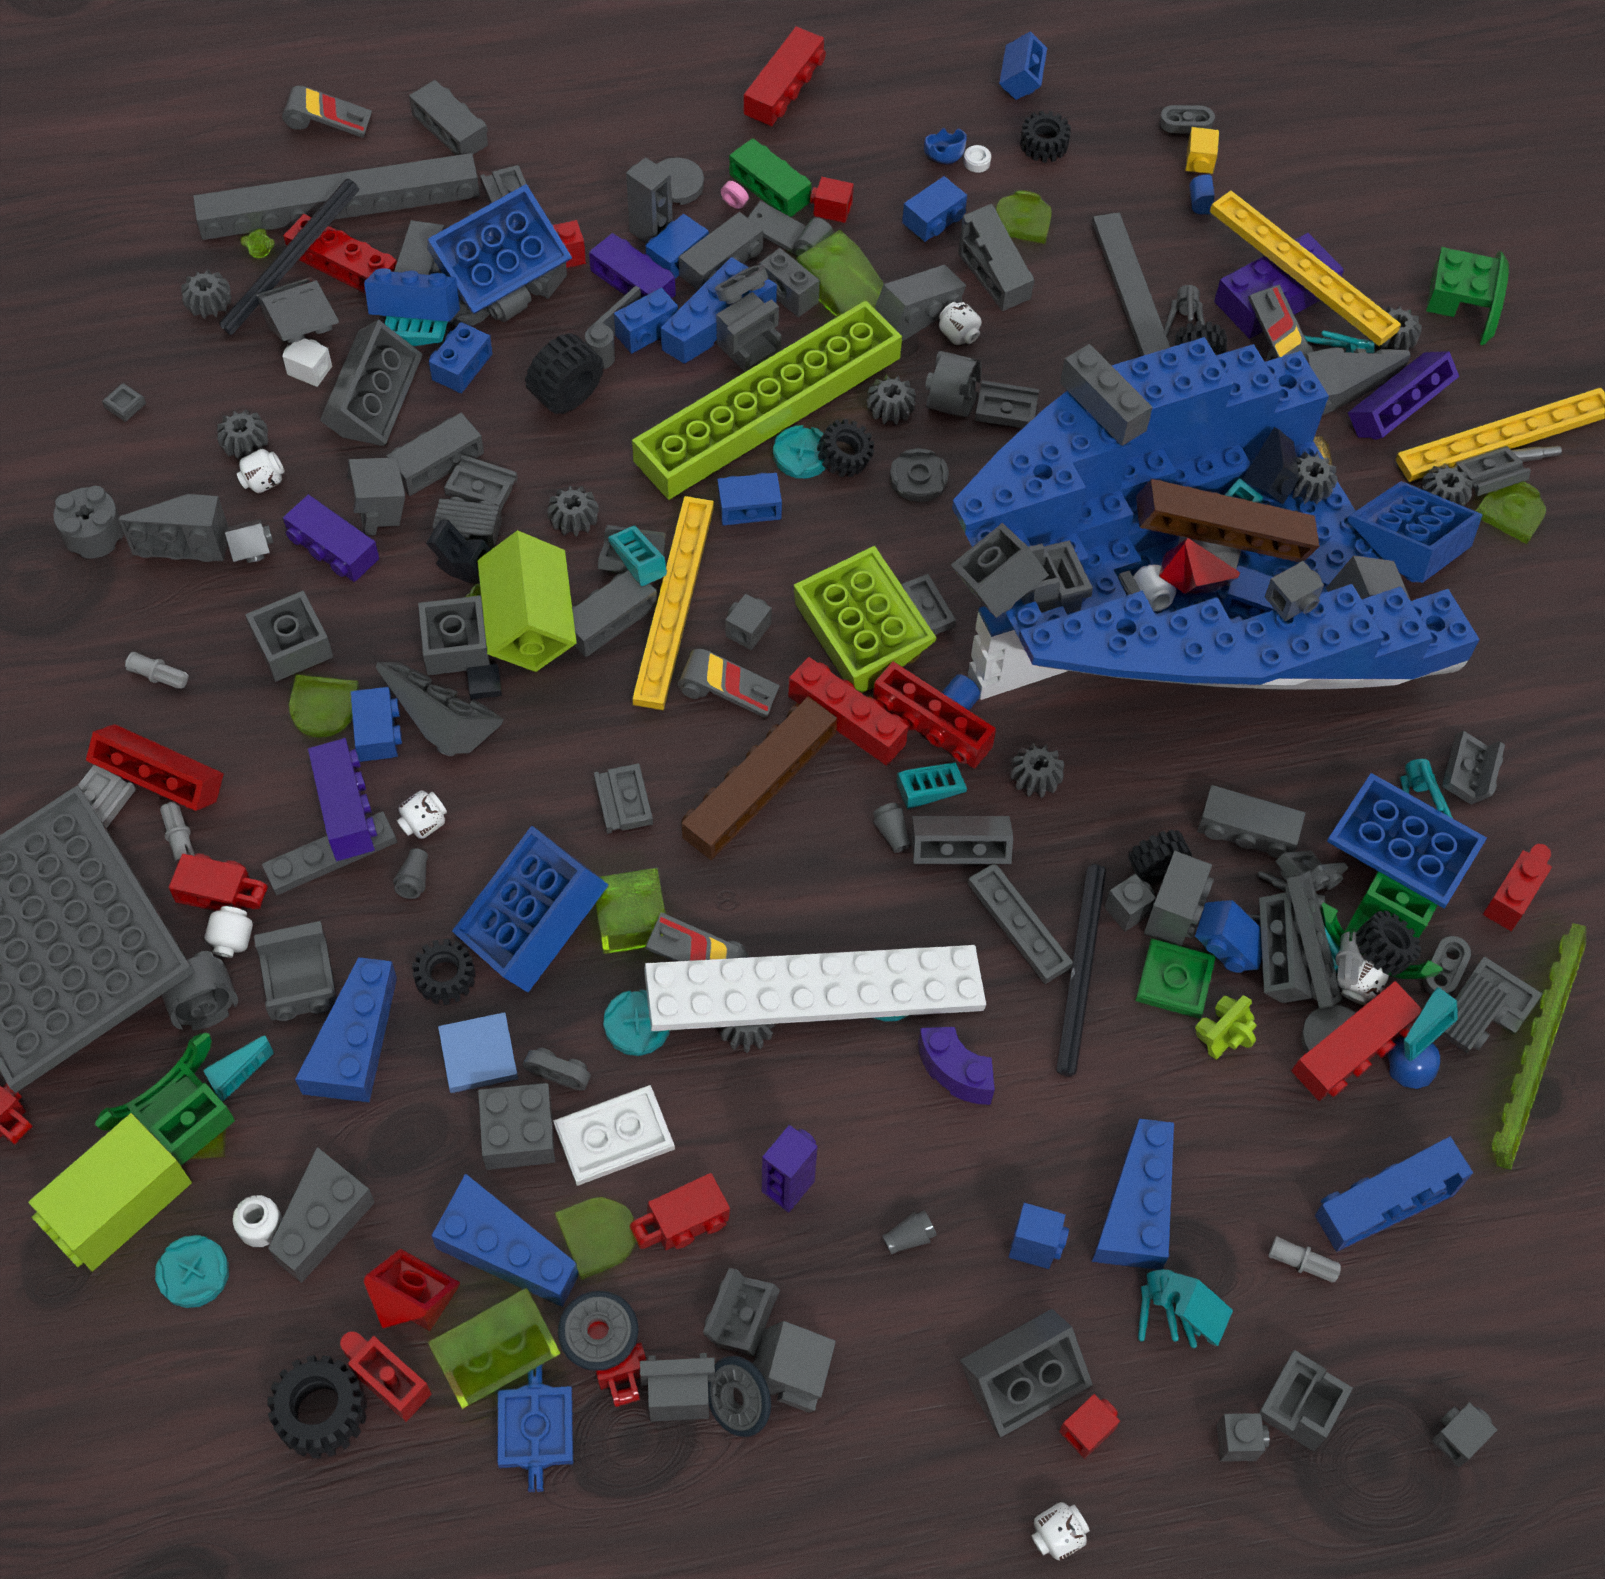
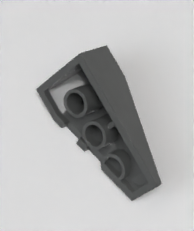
(1354, 374)
(437, 712)

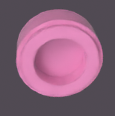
(734, 194)

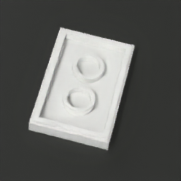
(613, 1135)

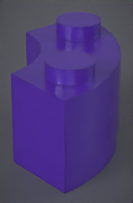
(955, 1067)

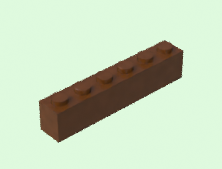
(1226, 521)
(758, 777)

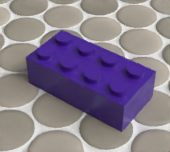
(1264, 274)

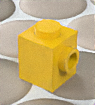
(1202, 150)

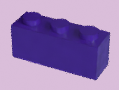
(626, 267)
(330, 538)
(789, 1167)

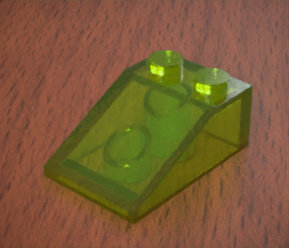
(843, 273)

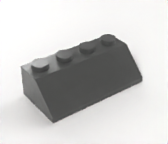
(371, 385)

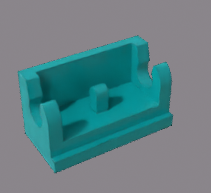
(1197, 1306)

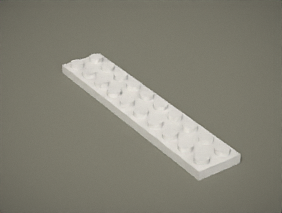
(813, 987)

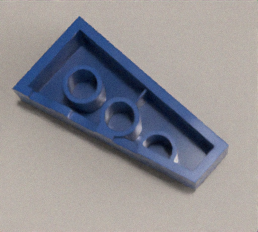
(694, 324)
(351, 1040)
(1393, 1194)
(1140, 1209)
(501, 1243)

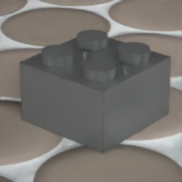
(1000, 570)
(289, 635)
(453, 635)
(1180, 899)
(516, 1126)

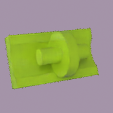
(1231, 1030)

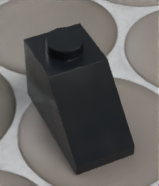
(1274, 468)

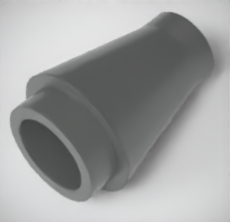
(892, 825)
(411, 876)
(910, 1232)

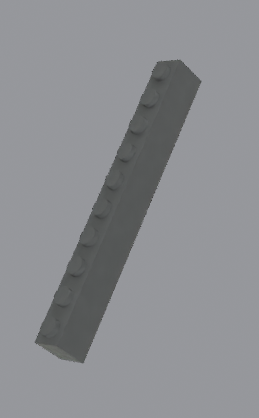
(379, 191)

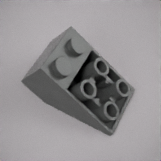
(297, 310)
(178, 529)

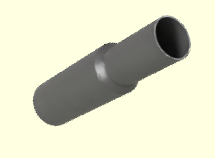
(1537, 453)

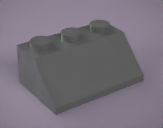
(1027, 1372)

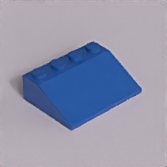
(498, 249)
(1416, 529)
(1407, 840)
(529, 909)

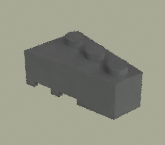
(994, 258)
(918, 299)
(318, 1216)

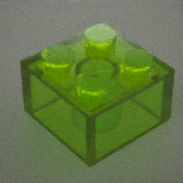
(629, 909)

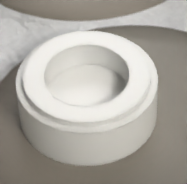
(977, 158)

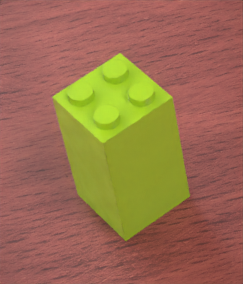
(526, 601)
(109, 1193)

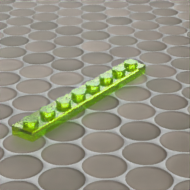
(1536, 1056)

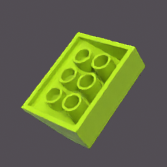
(862, 617)

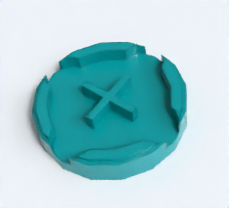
(797, 452)
(629, 1024)
(192, 1271)

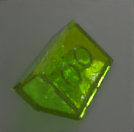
(493, 1347)

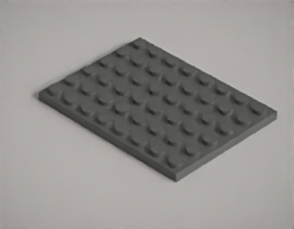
(74, 939)

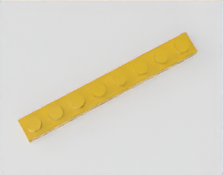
(1305, 268)
(1509, 432)
(673, 603)

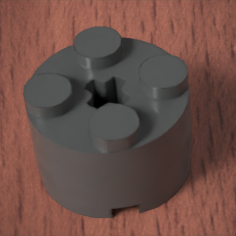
(953, 384)
(88, 521)
(203, 996)

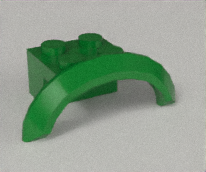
(1470, 280)
(1389, 896)
(178, 1107)

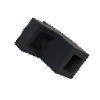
(455, 553)

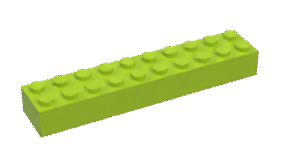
(766, 399)

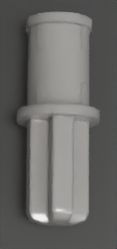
(156, 670)
(177, 832)
(1348, 961)
(1304, 1259)

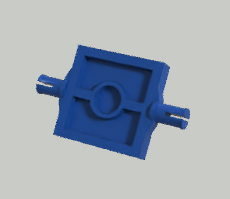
(535, 1428)

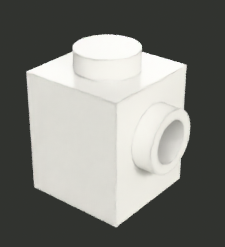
(307, 361)

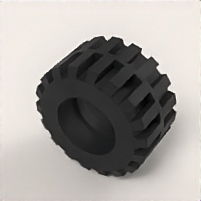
(564, 373)
(301, 1382)

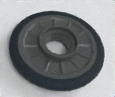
(600, 1353)
(754, 1413)

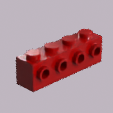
(784, 76)
(341, 255)
(934, 715)
(858, 716)
(154, 767)
(1356, 1042)

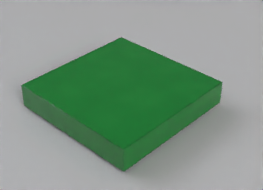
(1175, 978)

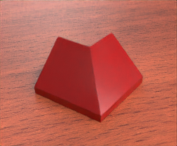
(1195, 569)
(409, 1291)

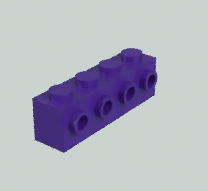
(1403, 394)
(341, 799)

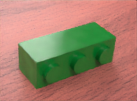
(770, 178)

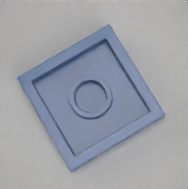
(477, 1052)

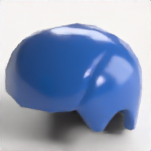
(945, 147)
(1416, 1072)

